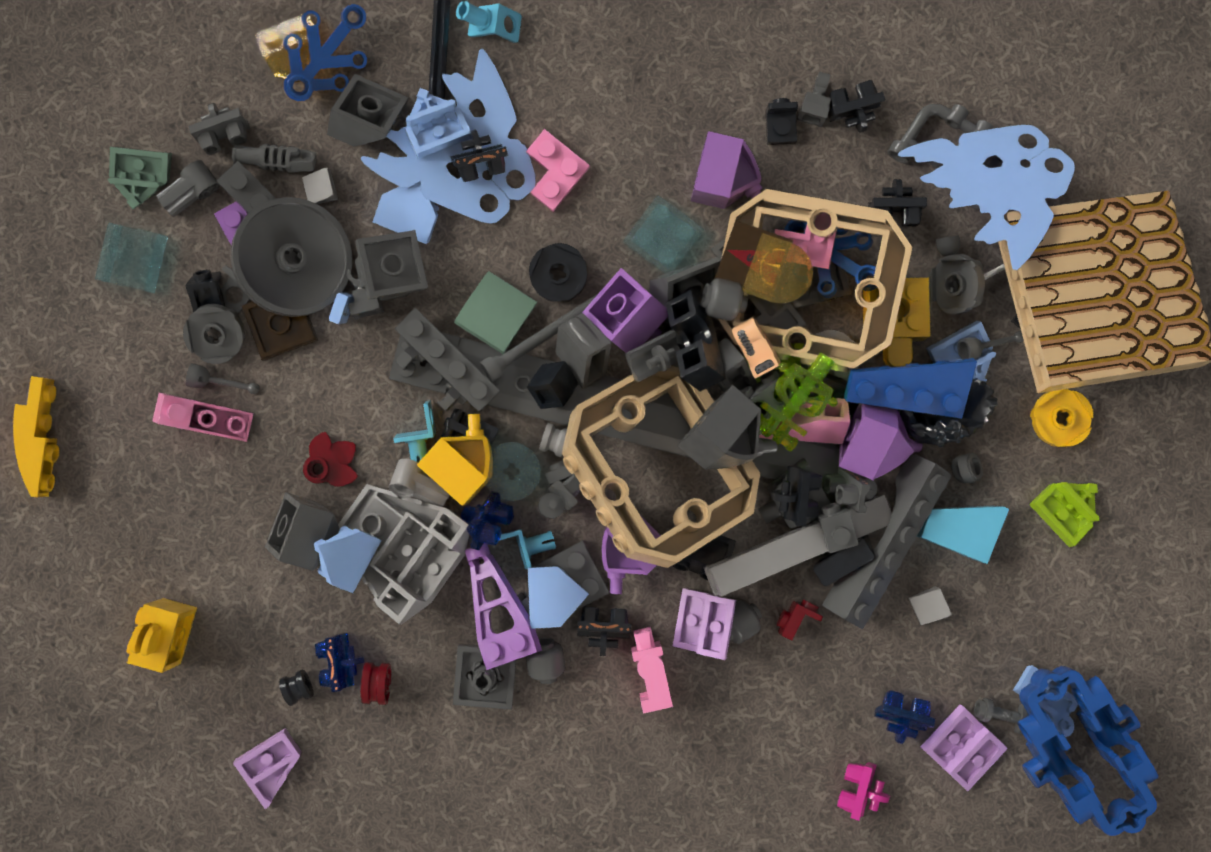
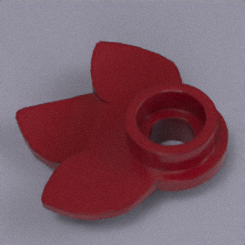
(334, 458)

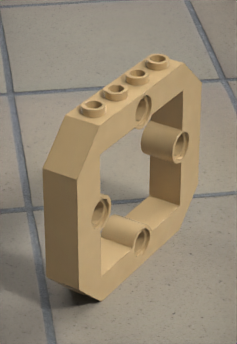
(888, 276)
(621, 516)

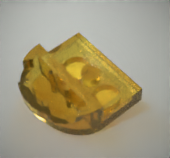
(272, 48)
(778, 271)

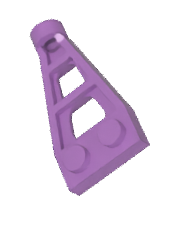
(513, 643)

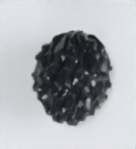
(944, 429)

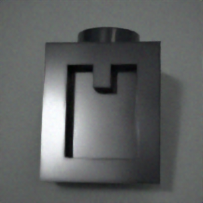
(781, 122)
(204, 289)

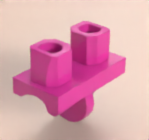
(857, 802)

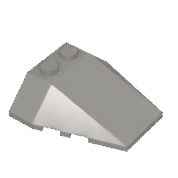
(416, 550)

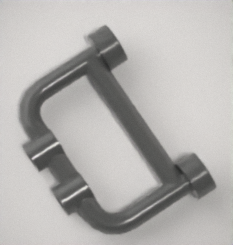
(954, 118)

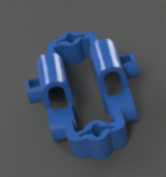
(1100, 719)

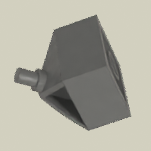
(727, 433)
(297, 528)

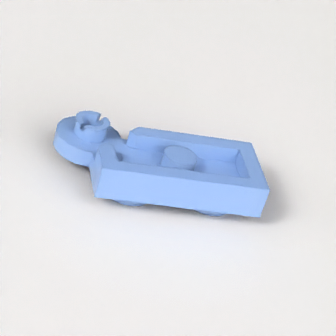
(1056, 710)

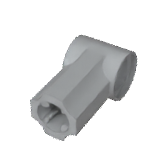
(412, 482)

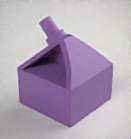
(725, 172)
(626, 312)
(875, 442)
(618, 564)

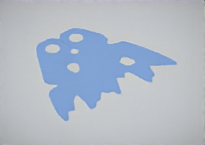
(431, 170)
(1000, 187)

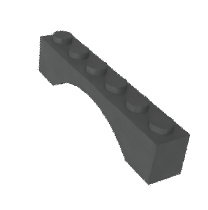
(917, 492)

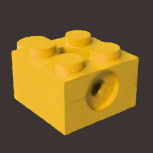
(911, 322)
(160, 635)

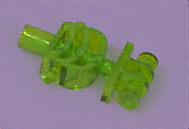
(814, 375)

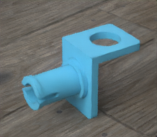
(489, 20)
(416, 439)
(531, 545)

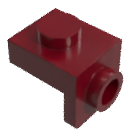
(790, 620)

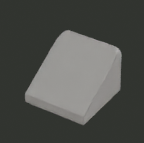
(320, 186)
(930, 605)

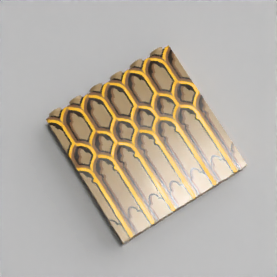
(1109, 294)

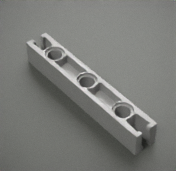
(788, 550)

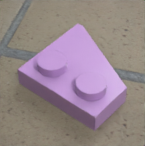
(268, 765)

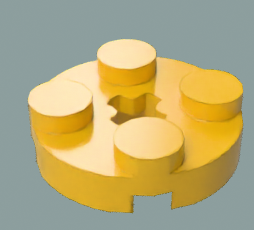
(1078, 421)

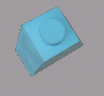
(965, 529)

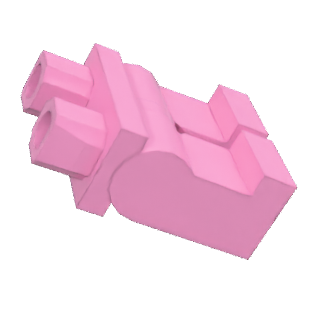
(652, 670)

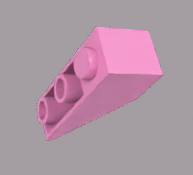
(202, 417)
(826, 428)

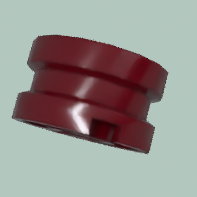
(375, 683)

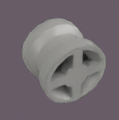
(553, 440)

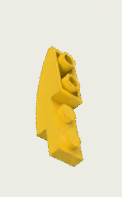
(32, 448)

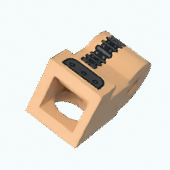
(756, 347)

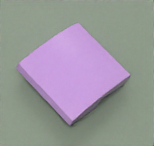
(704, 623)
(964, 747)

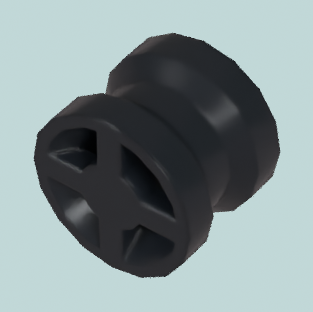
(296, 687)

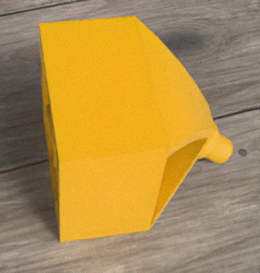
(461, 463)

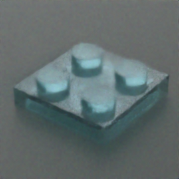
(663, 235)

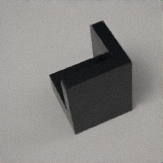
(552, 385)

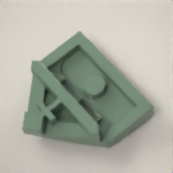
(138, 173)

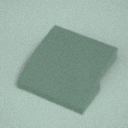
(495, 312)

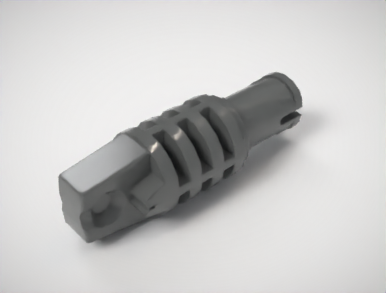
(274, 157)

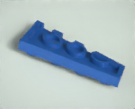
(923, 388)

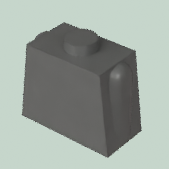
(583, 349)

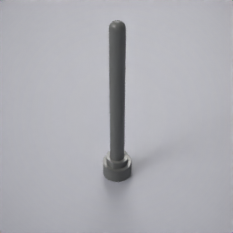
(495, 366)

